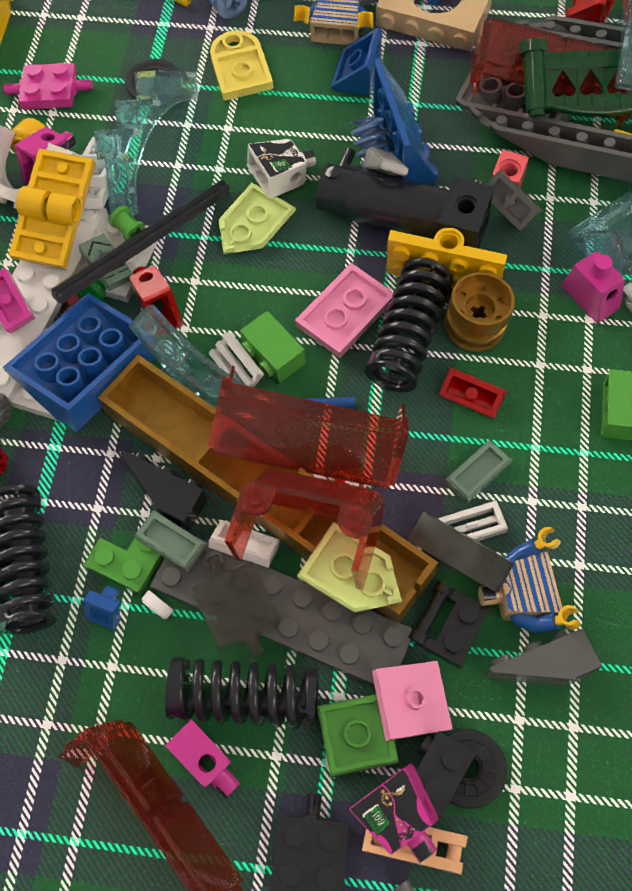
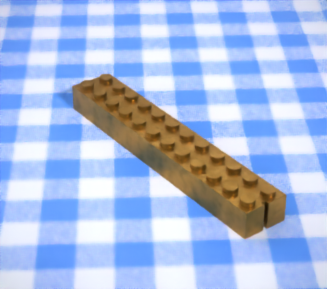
(179, 428)

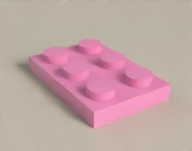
(344, 310)

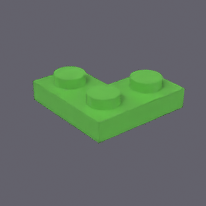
(126, 568)

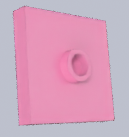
(411, 700)

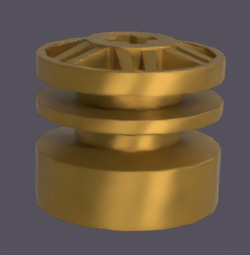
(479, 311)

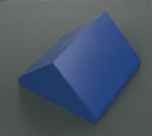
(356, 65)

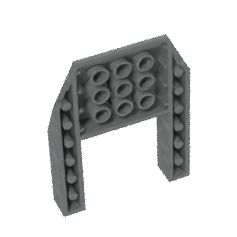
(553, 138)

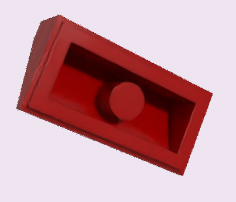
(472, 392)

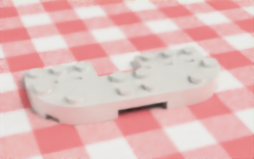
(36, 284)

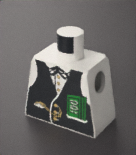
(278, 165)

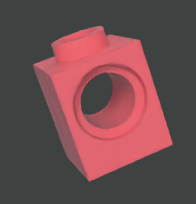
(513, 165)

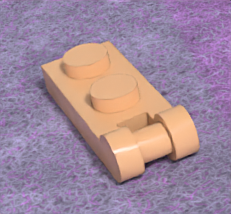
(449, 864)

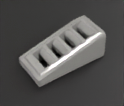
(384, 162)

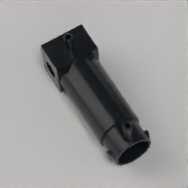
(404, 203)

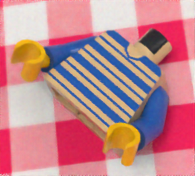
(334, 20)
(530, 590)

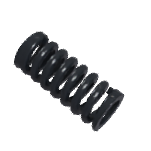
(395, 323)
(25, 566)
(259, 711)

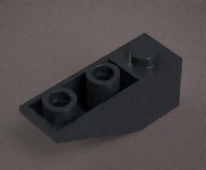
(170, 495)

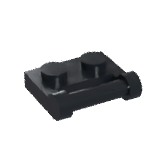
(459, 629)

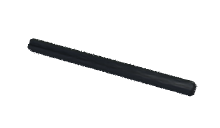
(139, 242)

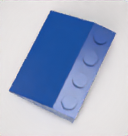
(402, 131)
(77, 360)

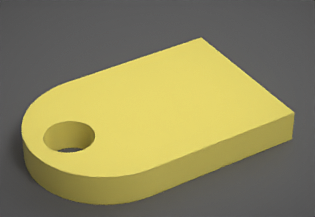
(240, 68)

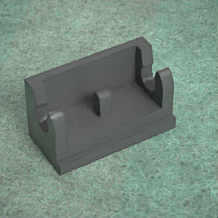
(513, 201)

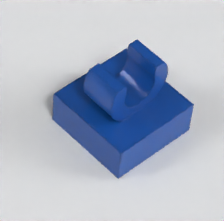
(103, 608)

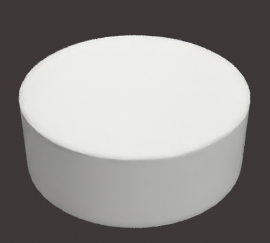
(157, 605)

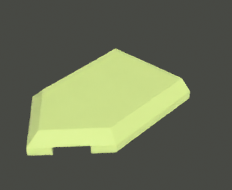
(252, 220)
(331, 573)

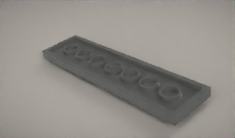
(308, 619)

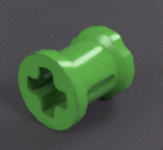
(125, 222)

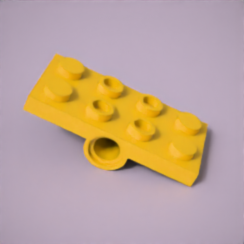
(51, 208)
(446, 249)

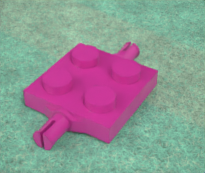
(48, 86)

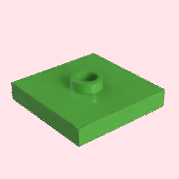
(355, 736)

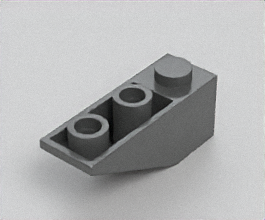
(554, 663)

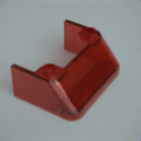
(356, 509)

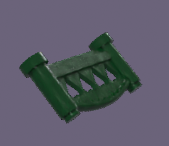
(544, 68)

